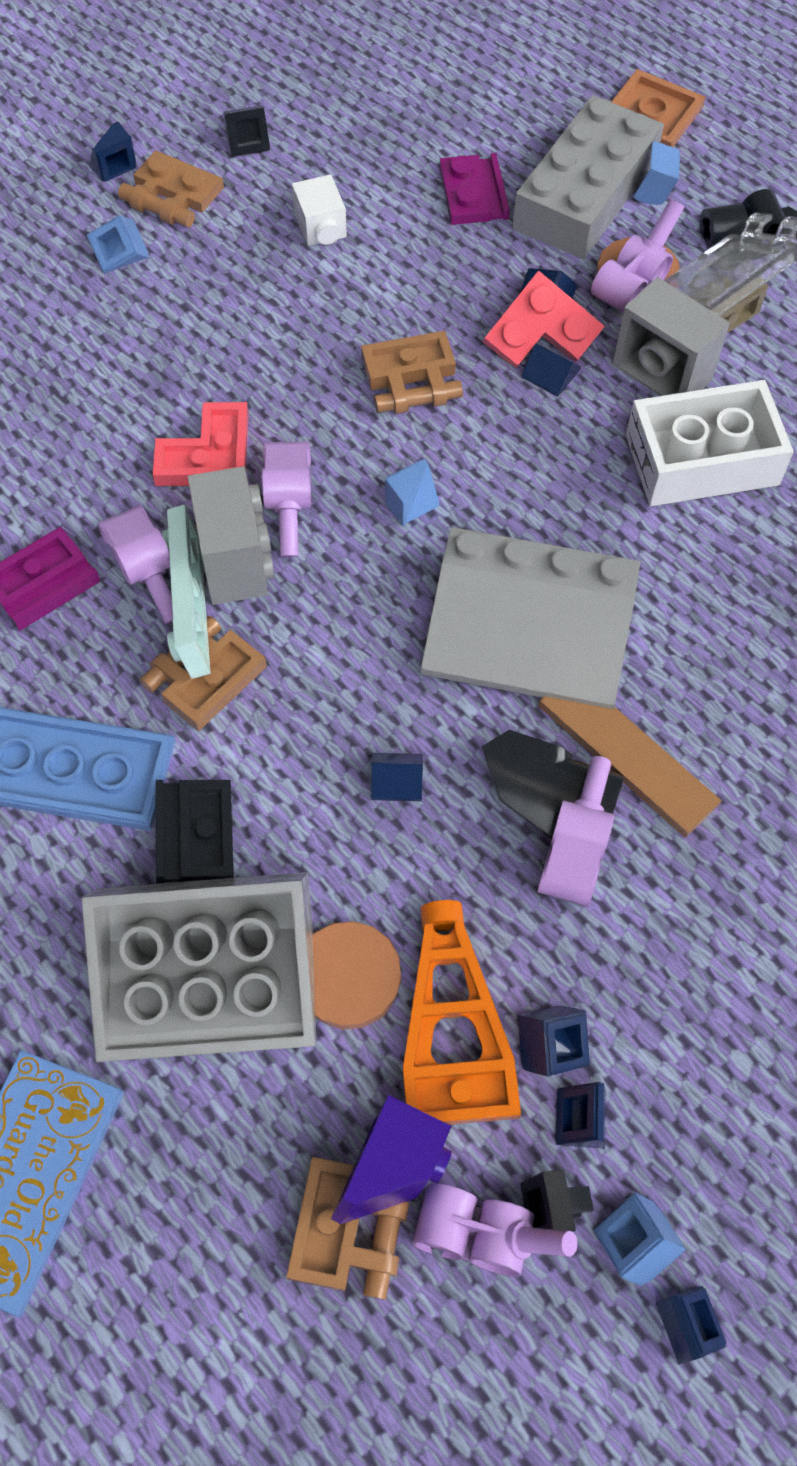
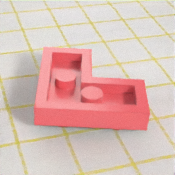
(547, 313)
(219, 448)

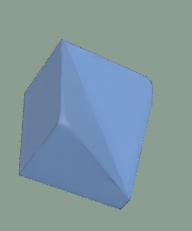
(661, 176)
(117, 244)
(411, 492)
(639, 1240)

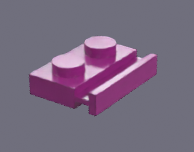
(473, 189)
(43, 578)

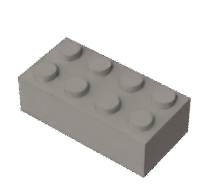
(586, 177)

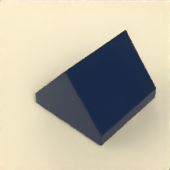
(549, 370)
(397, 777)
(581, 1115)
(691, 1325)

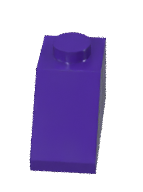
(395, 1161)

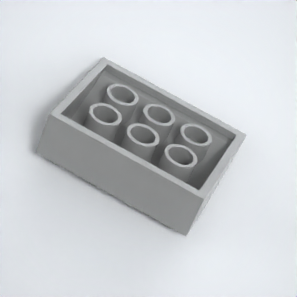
(531, 618)
(201, 967)

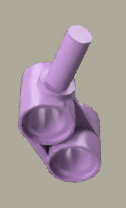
(637, 263)
(287, 488)
(140, 554)
(579, 840)
(488, 1237)

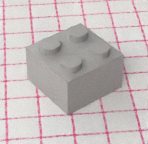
(669, 340)
(231, 534)

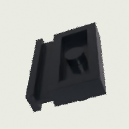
(193, 830)

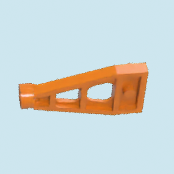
(463, 1090)

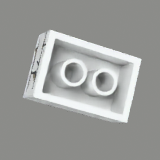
(708, 442)

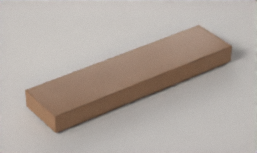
(642, 762)

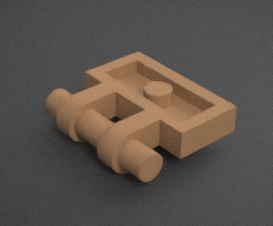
(178, 182)
(411, 361)
(202, 698)
(326, 1249)

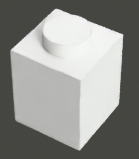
(319, 210)

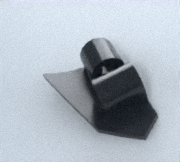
(731, 219)
(538, 776)

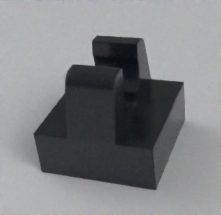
(247, 130)
(553, 1202)

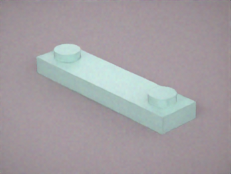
(190, 633)

